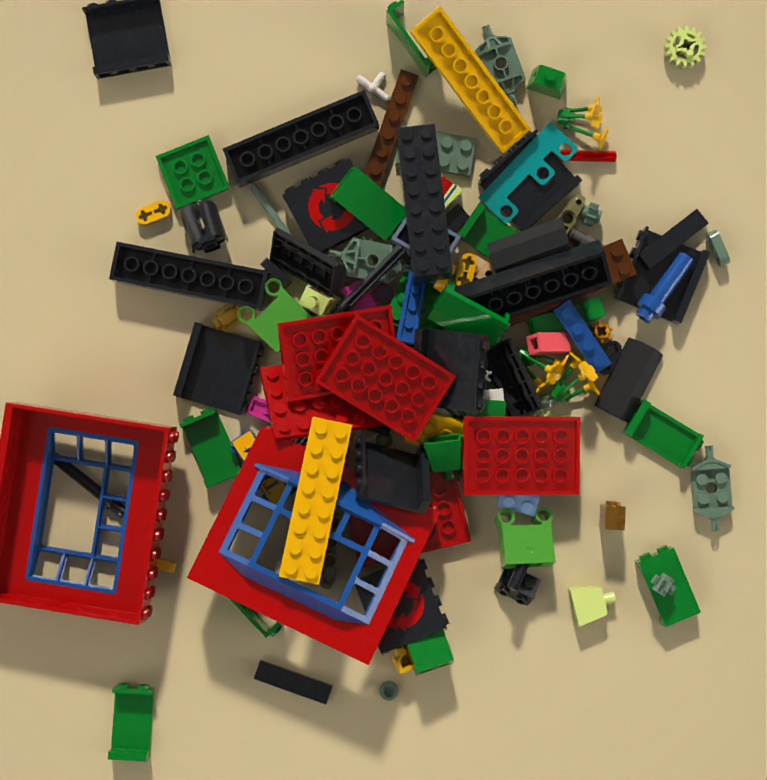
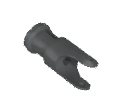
(579, 237)

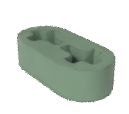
(717, 248)

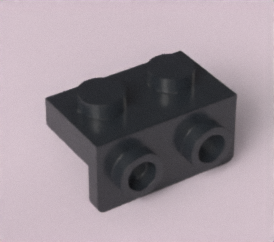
(526, 590)

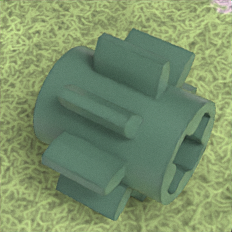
(590, 214)
(663, 584)

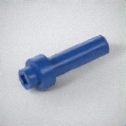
(652, 304)

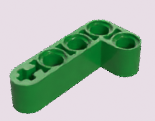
(588, 310)

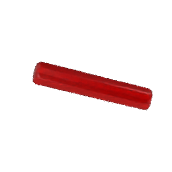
(591, 156)

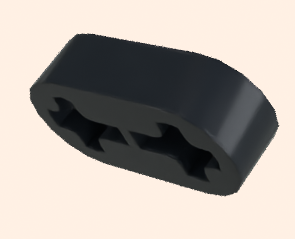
(276, 272)
(614, 357)

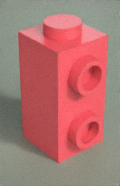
(548, 343)

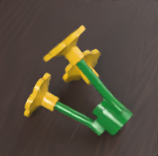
(594, 114)
(554, 372)
(562, 392)

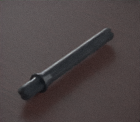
(386, 264)
(88, 484)

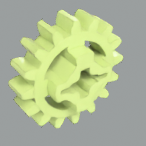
(683, 38)

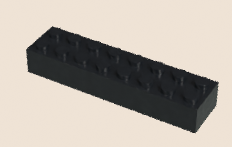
(301, 138)
(424, 203)
(189, 276)
(541, 281)

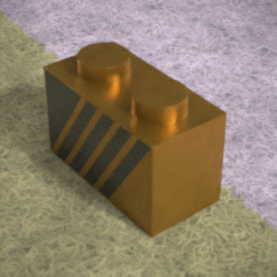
(612, 516)

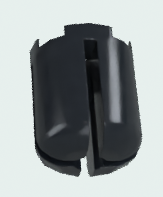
(212, 221)

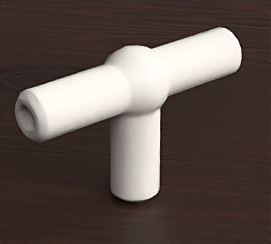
(373, 87)

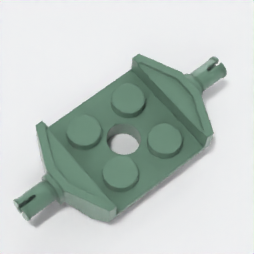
(502, 48)
(355, 259)
(720, 501)

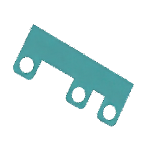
(524, 164)

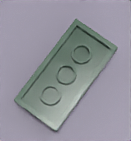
(454, 153)

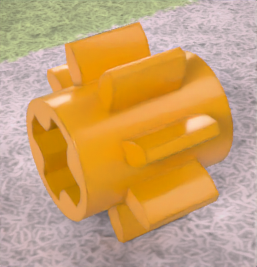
(606, 330)

